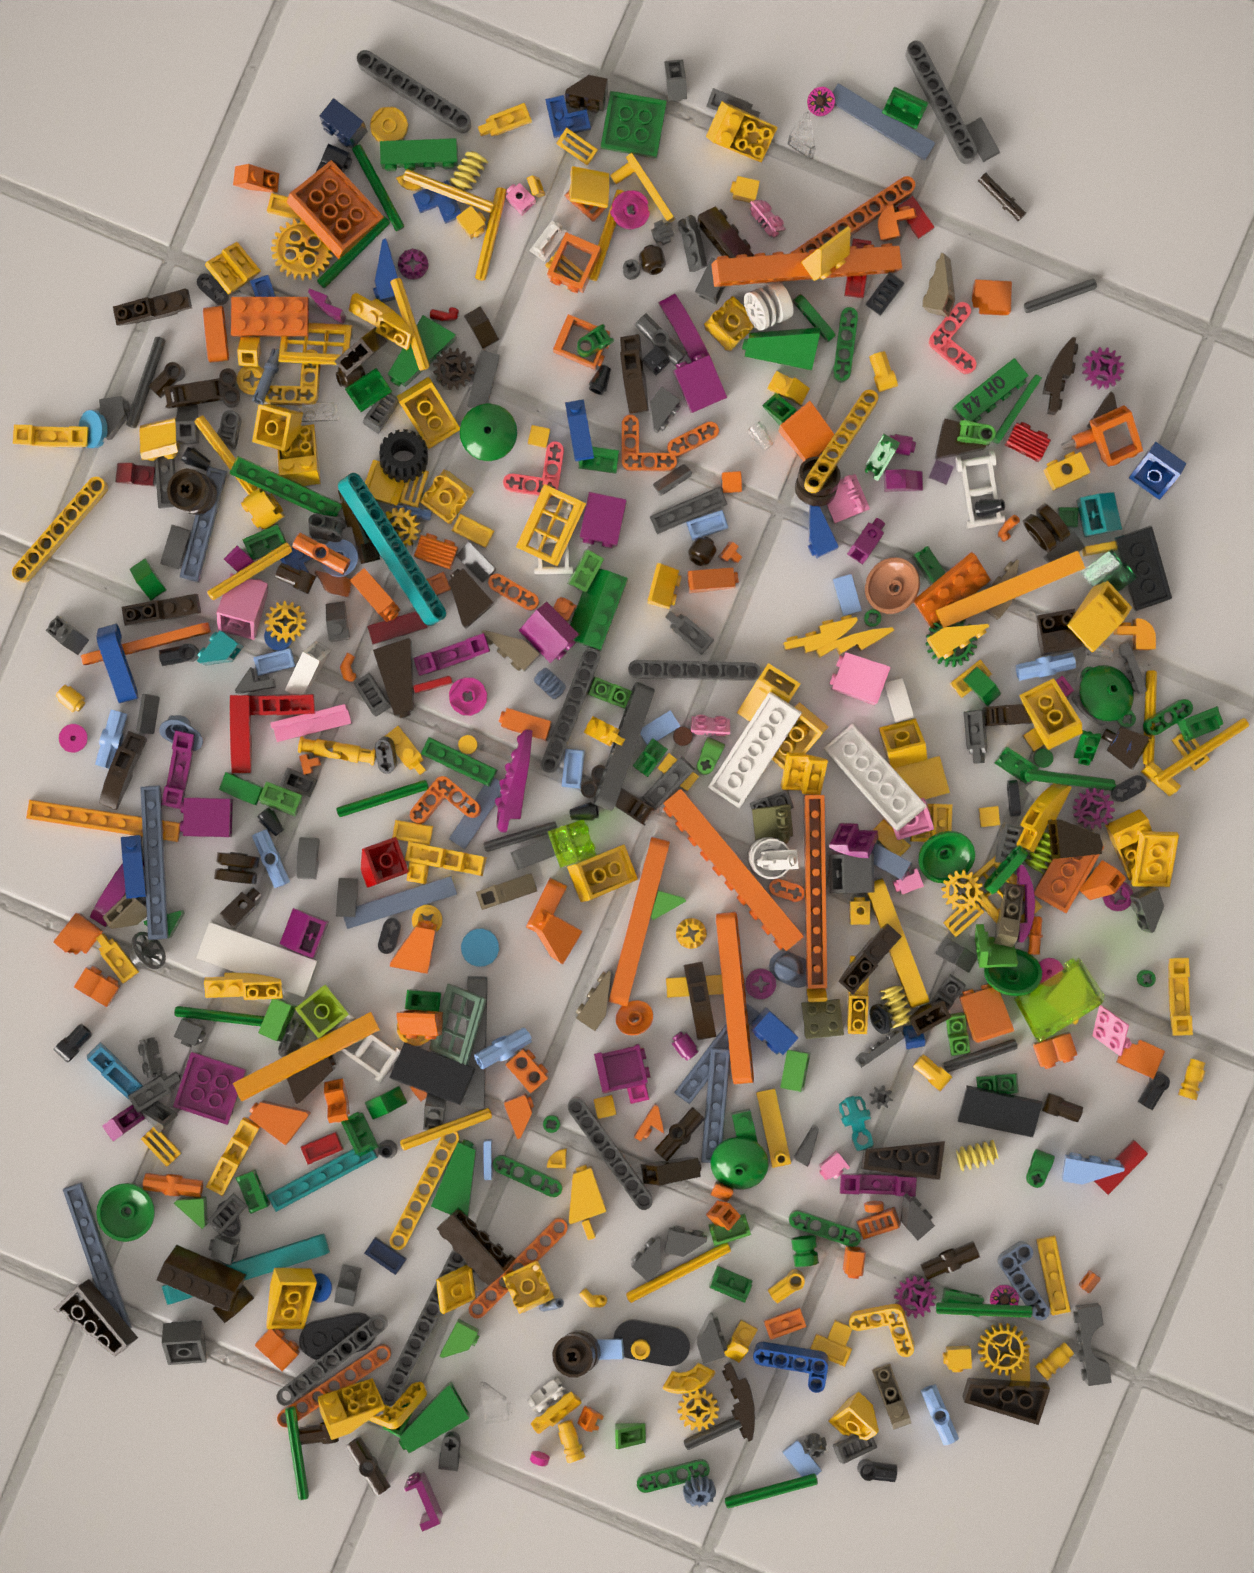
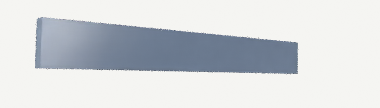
(154, 862)
(94, 1247)

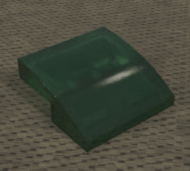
(1109, 569)

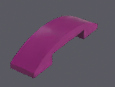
(683, 326)
(452, 655)
(179, 769)
(1024, 878)
(111, 895)
(878, 1184)

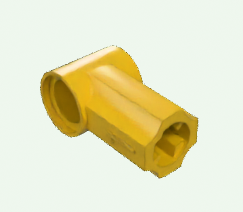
(884, 376)
(936, 1075)
(785, 1287)

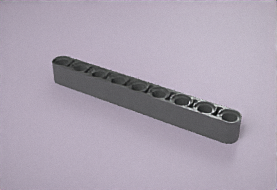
(417, 1333)

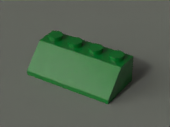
(598, 608)

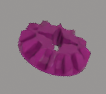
(419, 269)
(1120, 904)
(767, 977)

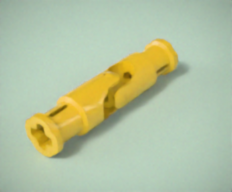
(340, 751)

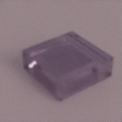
(941, 472)

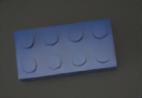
(774, 1031)

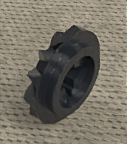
(879, 1012)

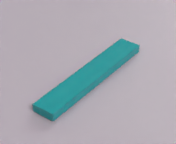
(318, 1178)

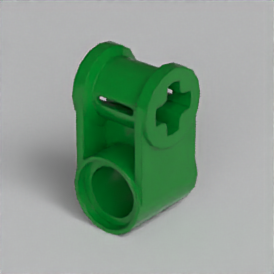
(597, 339)
(1041, 1164)

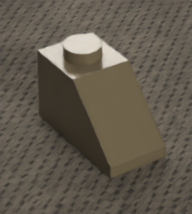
(126, 913)

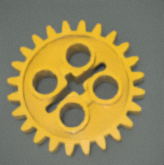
(297, 265)

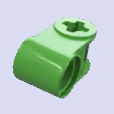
(974, 432)
(710, 752)

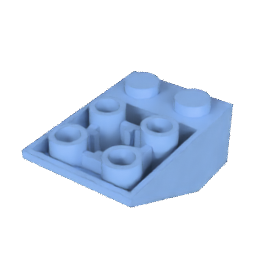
(1085, 1170)

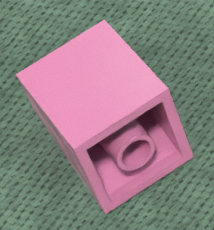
(242, 608)
(859, 678)

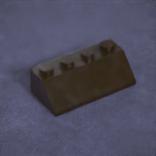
(722, 234)
(201, 1277)

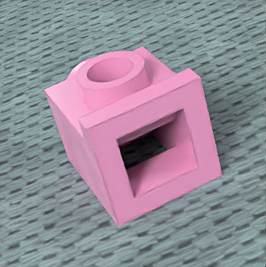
(521, 205)
(910, 882)
(833, 1166)

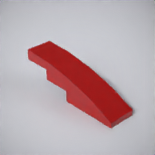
(282, 704)
(240, 734)

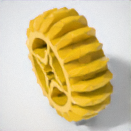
(999, 1357)

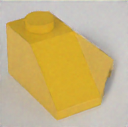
(856, 1417)

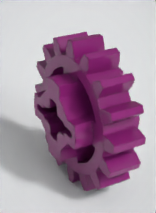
(1107, 374)
(1096, 816)
(922, 1293)

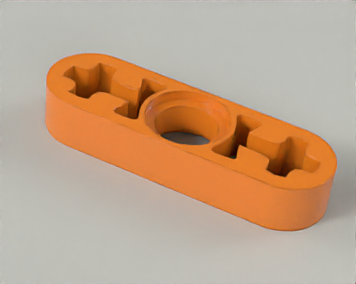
(703, 428)
(498, 589)

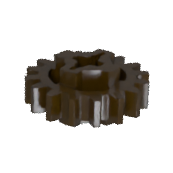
(448, 376)

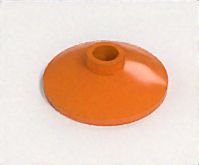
(627, 1015)

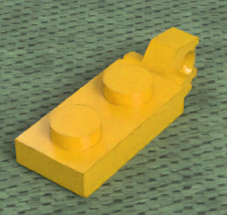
(506, 121)
(603, 732)
(406, 750)
(116, 958)
(556, 1412)

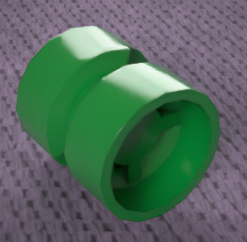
(804, 1249)

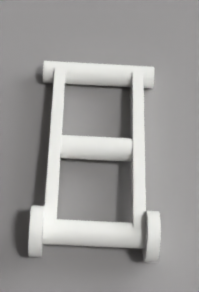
(961, 467)
(566, 509)
(363, 1047)

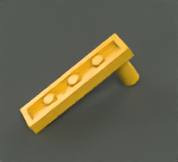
(634, 166)
(773, 1127)

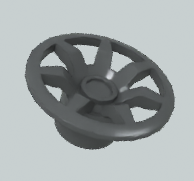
(145, 954)

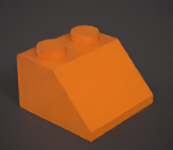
(420, 1023)

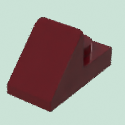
(135, 474)

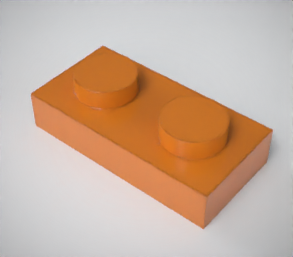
(785, 1323)

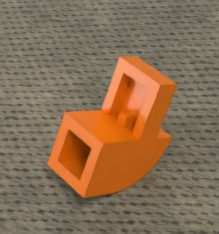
(889, 221)
(337, 1100)

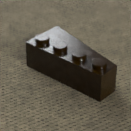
(910, 1160)
(475, 1247)
(97, 1318)
(1008, 1397)

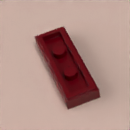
(398, 627)

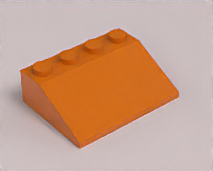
(334, 209)

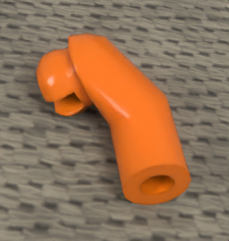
(1007, 526)
(346, 669)

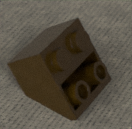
(588, 93)
(1054, 634)

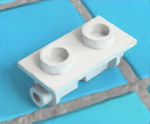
(548, 241)
(779, 860)
(541, 1401)

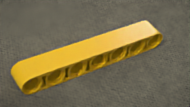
(58, 539)
(900, 952)

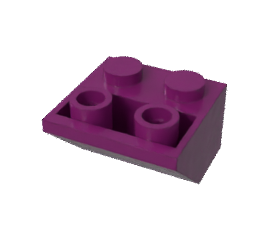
(304, 933)

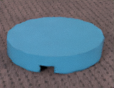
(97, 427)
(480, 947)

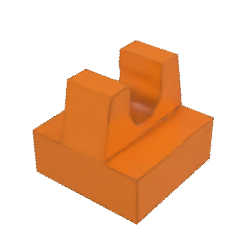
(729, 552)
(308, 763)
(589, 1418)

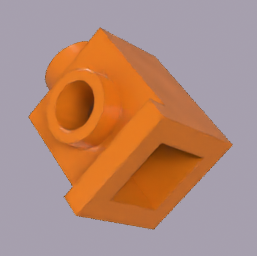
(565, 608)
(723, 1215)

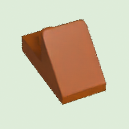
(652, 1119)

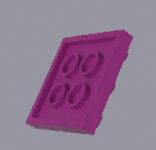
(208, 1088)

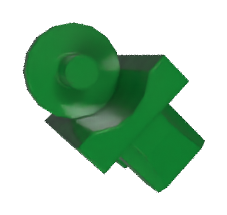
(1087, 747)
(650, 757)

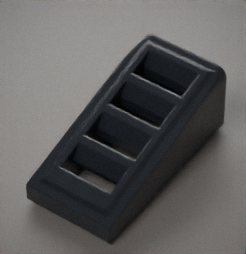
(895, 280)

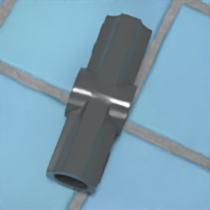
(651, 330)

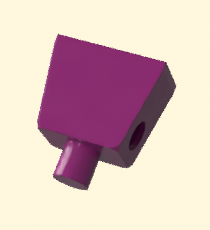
(867, 541)

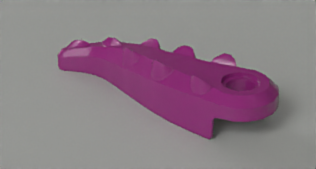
(514, 783)

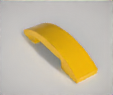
(50, 436)
(1179, 996)

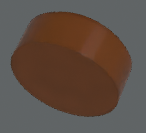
(682, 736)

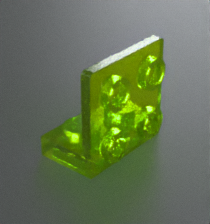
(572, 843)

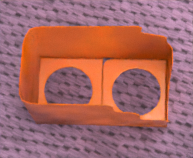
(992, 297)
(78, 935)
(1142, 1058)

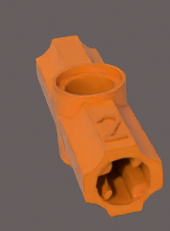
(331, 559)
(173, 1185)

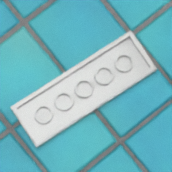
(754, 749)
(875, 777)
(250, 955)

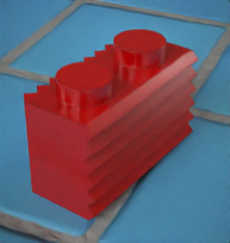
(1027, 441)

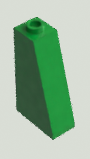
(434, 340)
(784, 347)
(457, 1181)
(439, 1416)

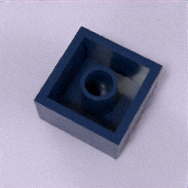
(343, 123)

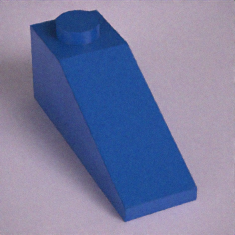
(385, 274)
(579, 430)
(820, 534)
(133, 866)

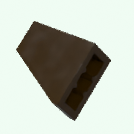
(360, 351)
(948, 444)
(469, 597)
(1072, 841)
(308, 1079)
(671, 1171)

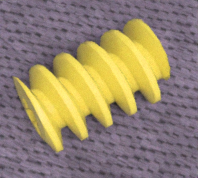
(468, 171)
(896, 1005)
(977, 1155)

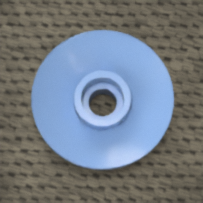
(344, 548)

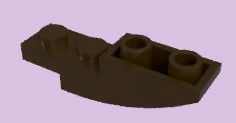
(152, 308)
(1061, 368)
(633, 373)
(366, 549)
(161, 610)
(121, 770)
(868, 958)
(700, 1000)
(744, 1409)

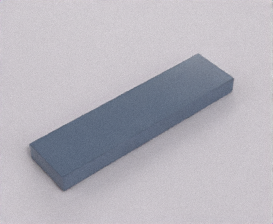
(469, 826)

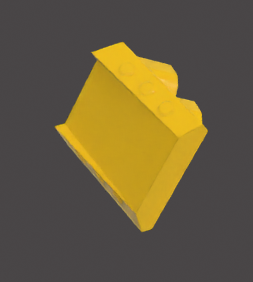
(729, 324)
(159, 440)
(382, 487)
(447, 496)
(528, 1287)

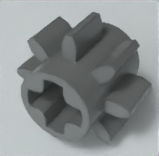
(662, 232)
(886, 1097)
(814, 1445)

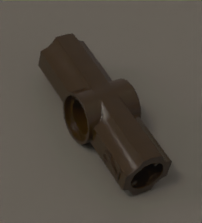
(671, 1143)
(950, 1260)
(374, 1476)

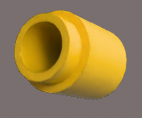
(70, 698)

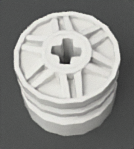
(768, 305)
(754, 853)

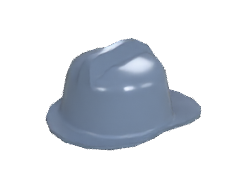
(179, 723)
(789, 968)

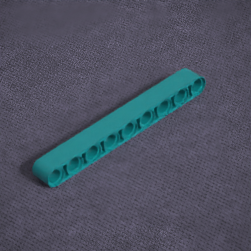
(391, 549)
(266, 1262)

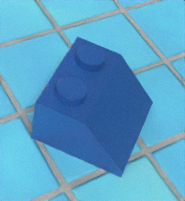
(1157, 470)

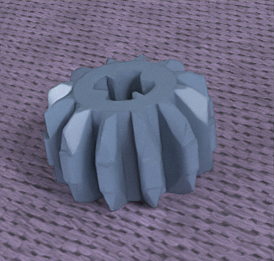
(549, 683)
(699, 1491)

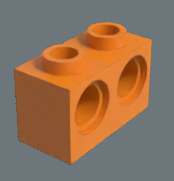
(523, 1073)

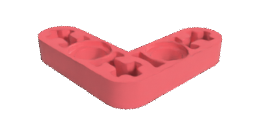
(948, 343)
(546, 478)

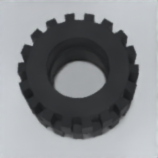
(403, 442)

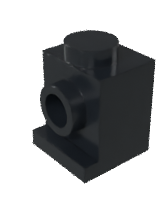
(656, 360)

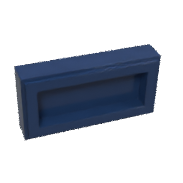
(385, 1255)

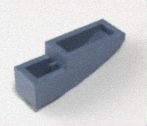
(890, 862)

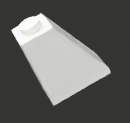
(307, 668)

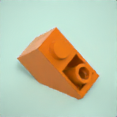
(256, 178)
(1102, 882)

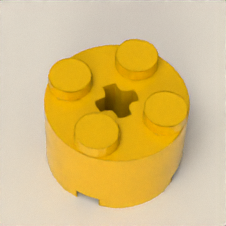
(263, 508)

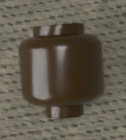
(652, 259)
(346, 381)
(702, 551)

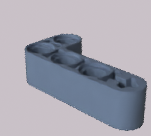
(1025, 1284)

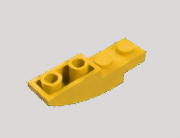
(385, 319)
(829, 632)
(1044, 808)
(243, 984)
(858, 1008)

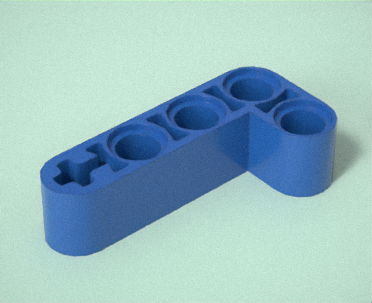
(117, 666)
(790, 1363)

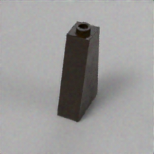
(396, 669)

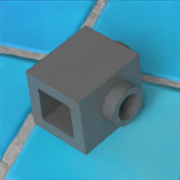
(190, 1033)

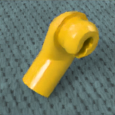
(593, 1301)

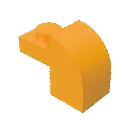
(1142, 631)

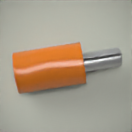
(1080, 440)

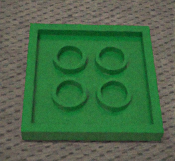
(633, 124)

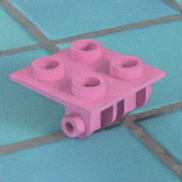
(763, 209)
(848, 499)
(703, 724)
(1111, 1031)

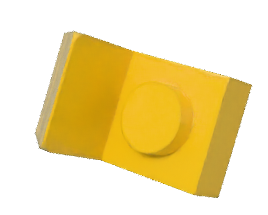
(788, 388)
(740, 1341)

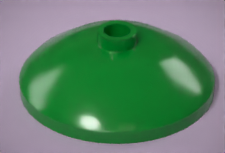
(496, 443)
(1097, 694)
(957, 856)
(1016, 980)
(739, 1154)
(114, 1219)

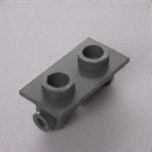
(293, 1032)
(150, 1065)

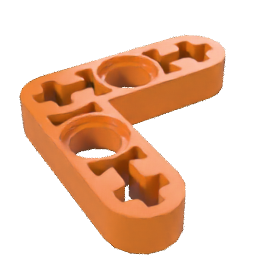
(634, 452)
(440, 795)

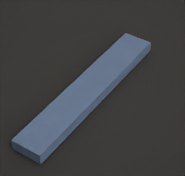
(887, 126)
(202, 532)
(402, 901)
(699, 1073)
(715, 1101)

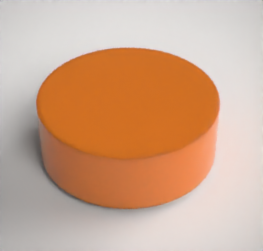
(874, 1206)

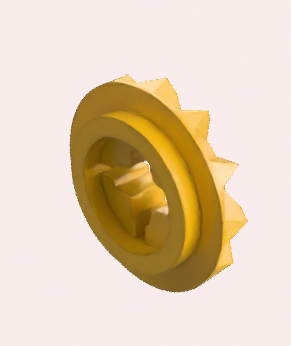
(244, 374)
(427, 910)
(694, 924)

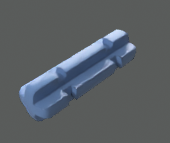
(424, 514)

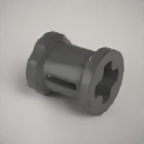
(634, 274)

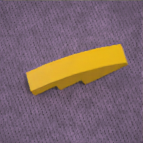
(861, 640)
(445, 858)
(233, 1156)

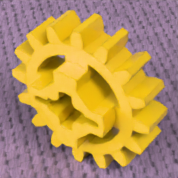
(401, 520)
(276, 621)
(954, 880)
(691, 1409)

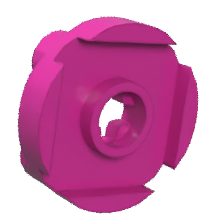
(640, 209)
(457, 699)

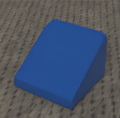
(912, 1040)

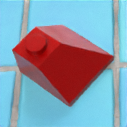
(382, 862)

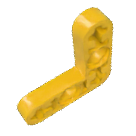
(304, 388)
(887, 1319)
(414, 1395)

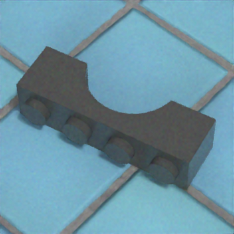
(1089, 1319)

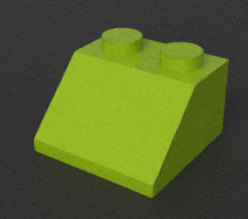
(321, 1011)

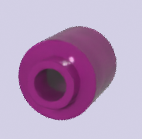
(906, 444)
(684, 1045)

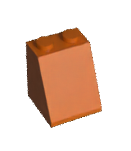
(807, 432)
(985, 1013)

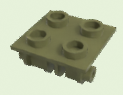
(773, 822)
(822, 1019)

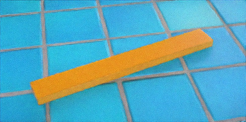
(1010, 589)
(95, 819)
(306, 1056)

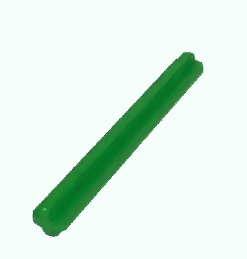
(378, 187)
(346, 259)
(1070, 779)
(382, 798)
(219, 1016)
(984, 1309)
(296, 1451)
(770, 1491)

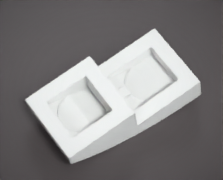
(898, 700)

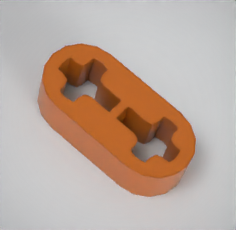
(788, 885)

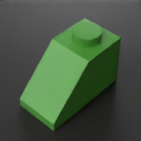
(460, 1339)

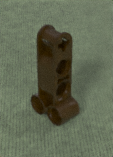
(203, 392)
(1006, 715)
(626, 802)

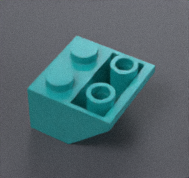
(1099, 514)
(220, 650)

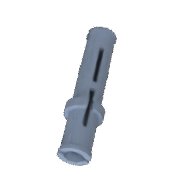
(270, 370)

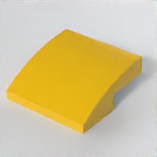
(589, 187)
(232, 268)
(804, 773)
(942, 821)

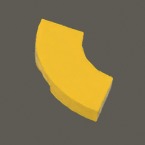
(690, 1380)

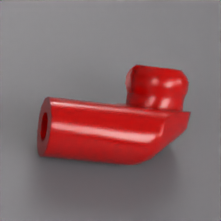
(444, 316)

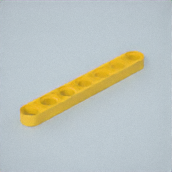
(838, 448)
(423, 1198)

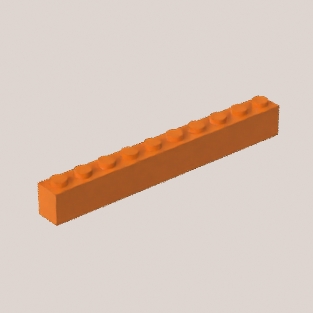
(788, 267)
(733, 870)
(815, 891)

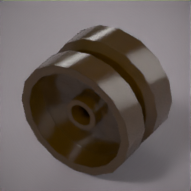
(828, 490)
(192, 491)
(1046, 527)
(237, 867)
(576, 1353)

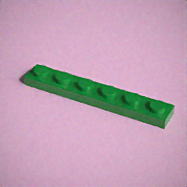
(284, 487)

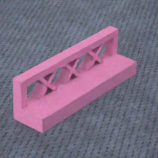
(311, 723)

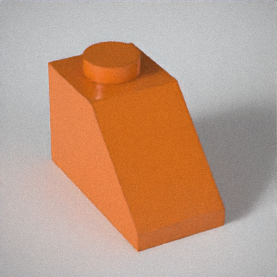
(519, 1112)

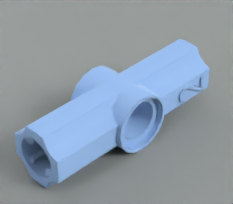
(1045, 666)
(111, 738)
(276, 870)
(503, 1048)
(934, 1404)

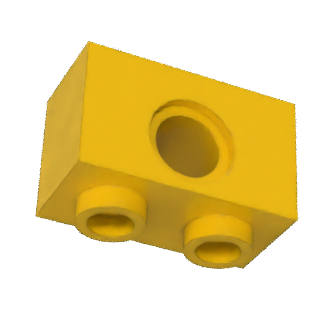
(1077, 467)

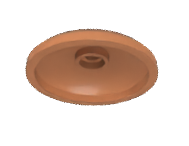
(884, 580)

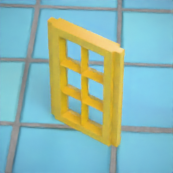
(316, 358)
(534, 519)
(985, 902)

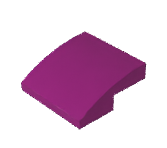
(324, 304)
(852, 841)

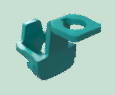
(856, 1120)

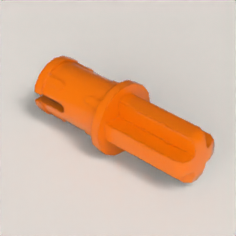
(1035, 936)

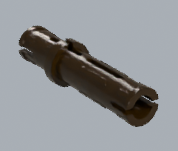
(1002, 197)

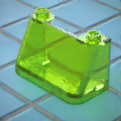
(1060, 1000)

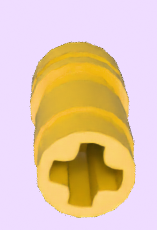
(1193, 1077)
(1057, 1359)
(569, 1437)

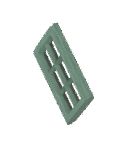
(472, 1029)

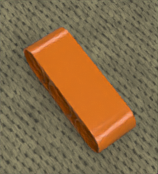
(215, 334)
(549, 899)

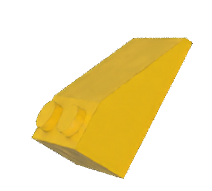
(828, 255)
(428, 412)
(1051, 714)
(802, 735)
(602, 873)
(290, 1298)

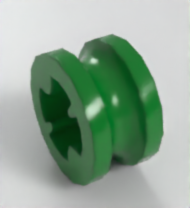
(866, 616)
(1140, 980)
(550, 1129)

